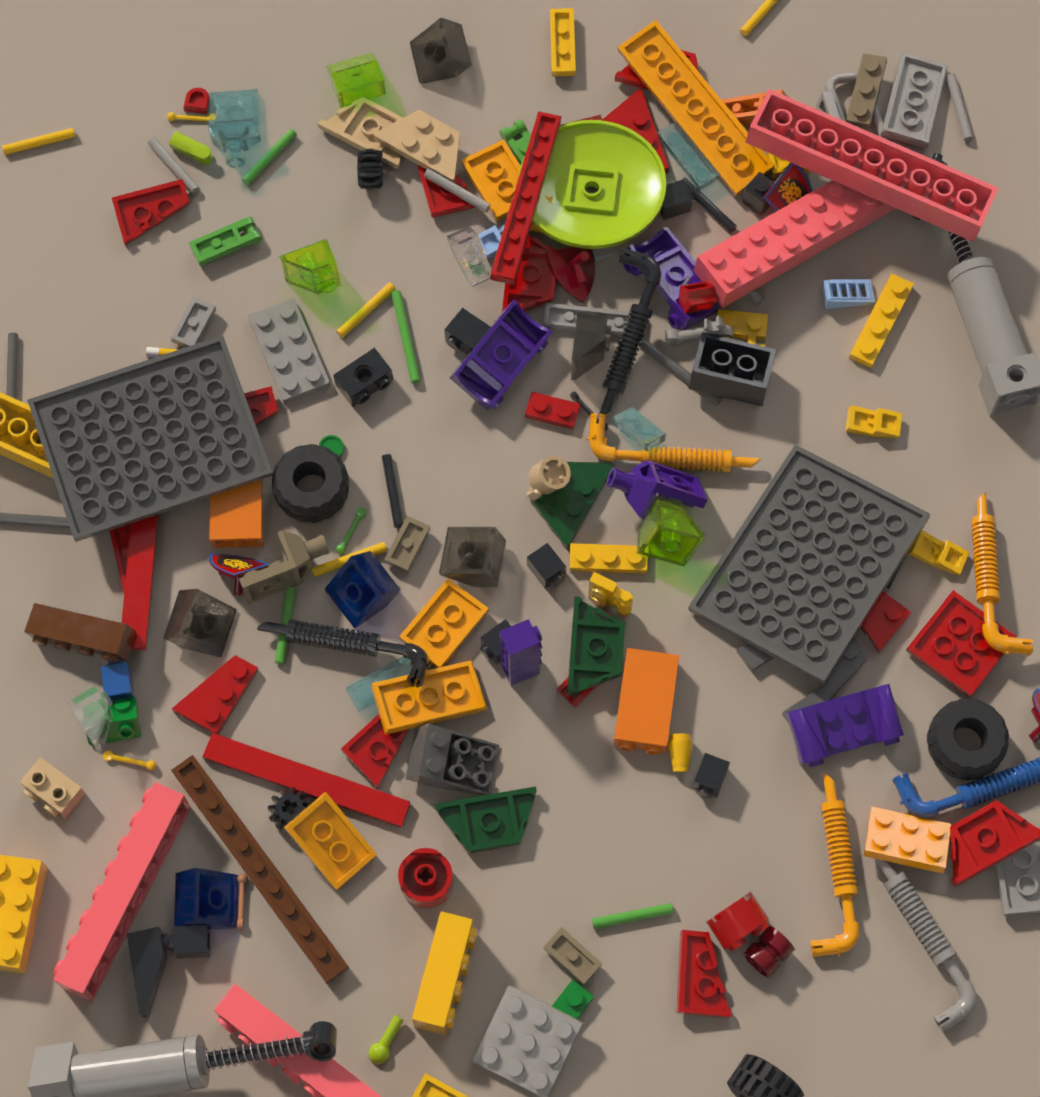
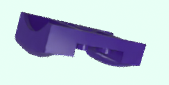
(676, 271)
(500, 356)
(845, 724)

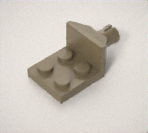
(286, 573)

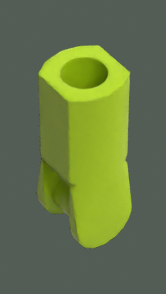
(191, 148)

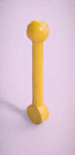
(171, 116)
(109, 756)

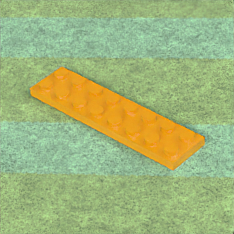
(694, 106)

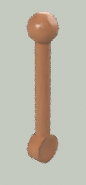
(242, 879)

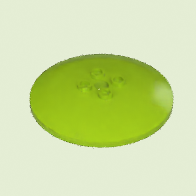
(623, 171)

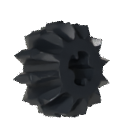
(370, 169)
(280, 811)

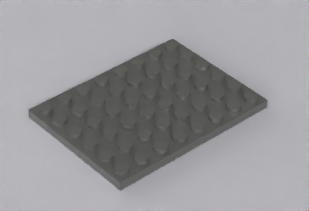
(149, 438)
(809, 563)

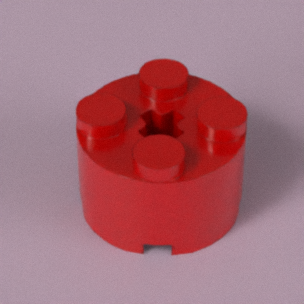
(412, 871)
(738, 921)

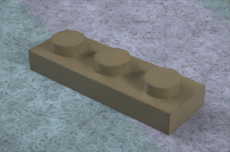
(866, 90)

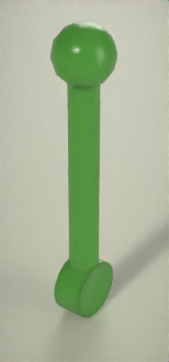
(360, 514)

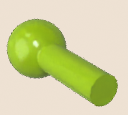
(379, 1052)

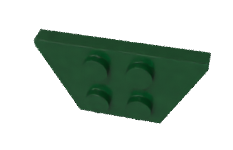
(569, 505)
(595, 647)
(489, 819)

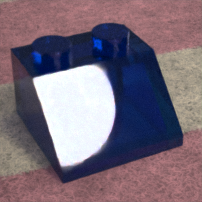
(362, 588)
(206, 899)

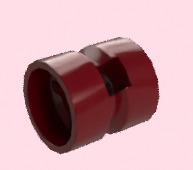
(768, 952)

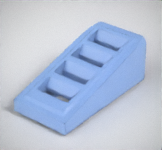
(838, 285)

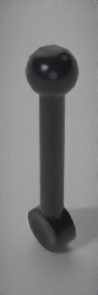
(575, 397)

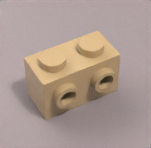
(52, 788)

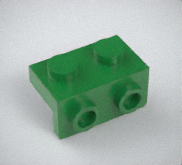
(124, 721)

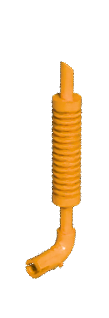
(666, 457)
(988, 582)
(842, 873)

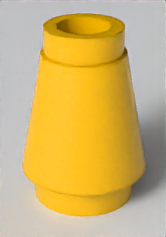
(680, 751)

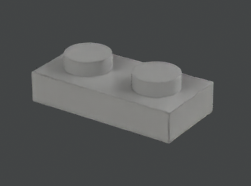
(193, 323)

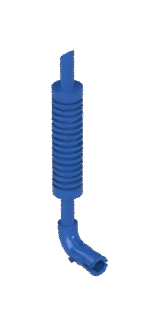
(971, 793)

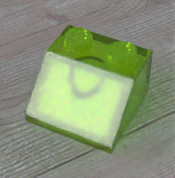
(356, 79)
(311, 268)
(669, 534)

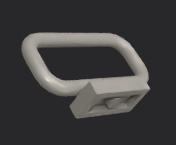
(830, 103)

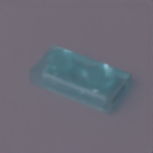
(639, 428)

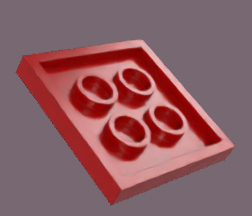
(955, 644)

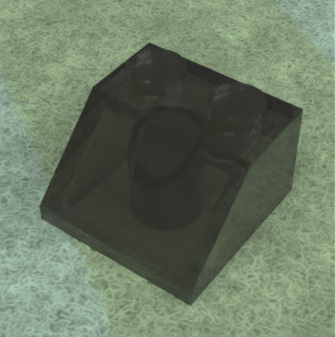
(440, 51)
(590, 343)
(473, 555)
(200, 622)

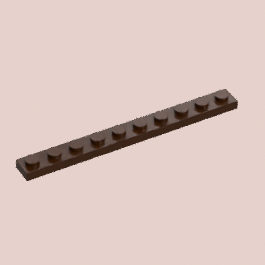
(260, 869)

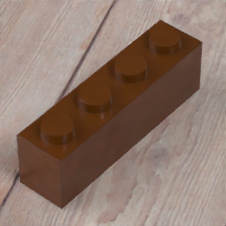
(80, 632)

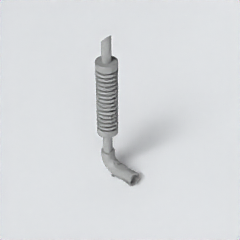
(933, 941)

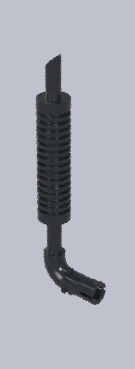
(633, 329)
(351, 642)

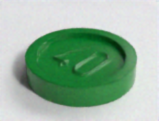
(333, 443)

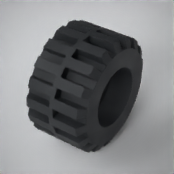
(761, 1079)

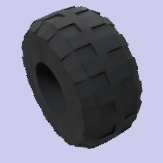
(310, 461)
(981, 719)

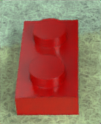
(552, 410)

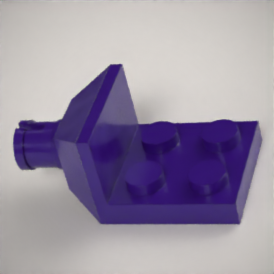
(652, 478)

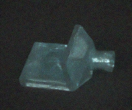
(234, 123)

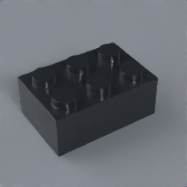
(732, 369)

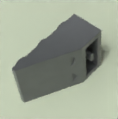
(451, 760)

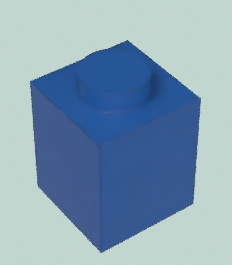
(117, 680)

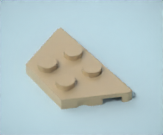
(359, 124)
(423, 142)

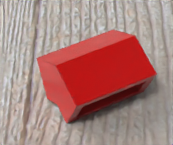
(697, 297)

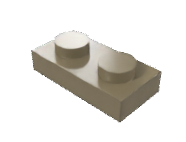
(407, 544)
(572, 956)

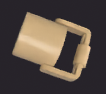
(548, 476)

